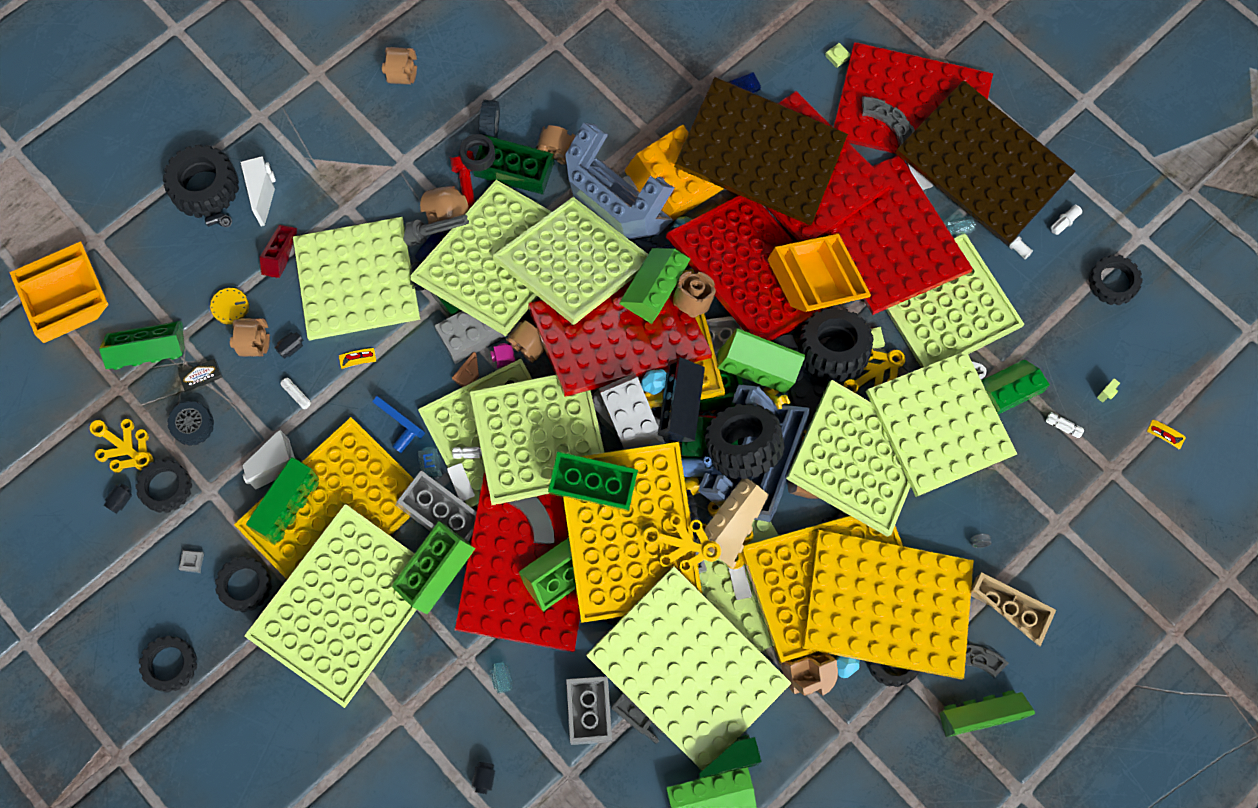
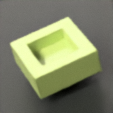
(838, 55)
(878, 341)
(1109, 391)

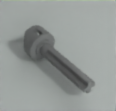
(417, 232)

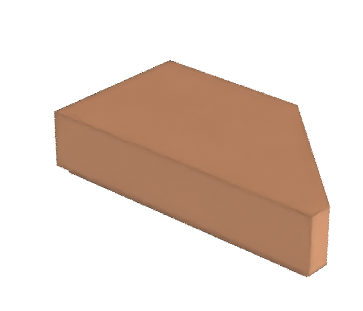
(468, 371)

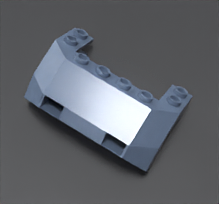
(609, 195)
(792, 424)

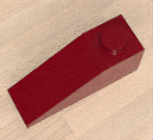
(277, 252)

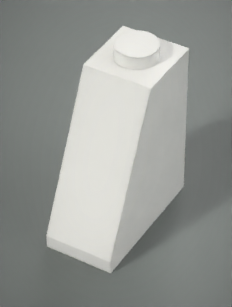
(268, 461)

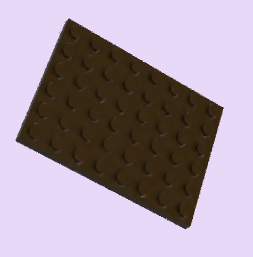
(761, 151)
(985, 162)

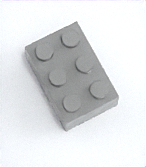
(589, 710)

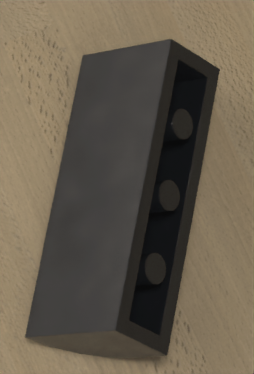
(681, 400)

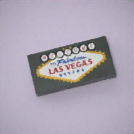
(200, 375)

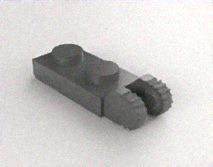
(635, 716)

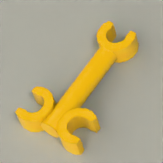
(777, 400)

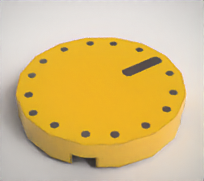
(229, 305)

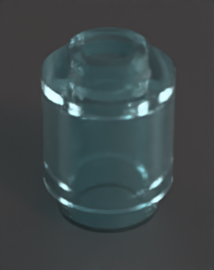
(961, 226)
(501, 677)

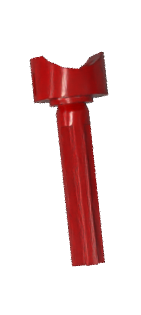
(465, 178)

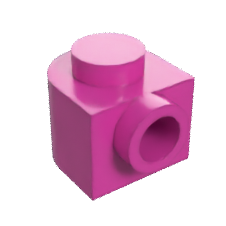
(503, 355)

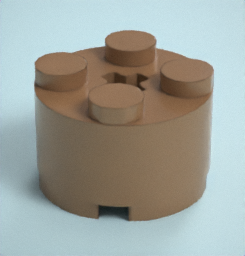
(400, 65)
(555, 141)
(694, 293)
(250, 337)
(527, 340)

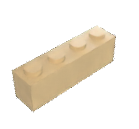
(735, 520)
(1018, 608)

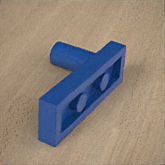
(410, 431)

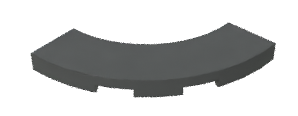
(889, 115)
(537, 518)
(985, 660)

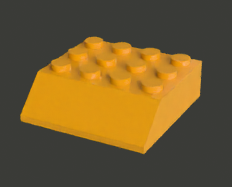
(659, 161)
(817, 273)
(60, 292)

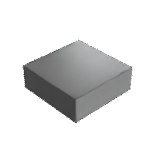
(191, 561)

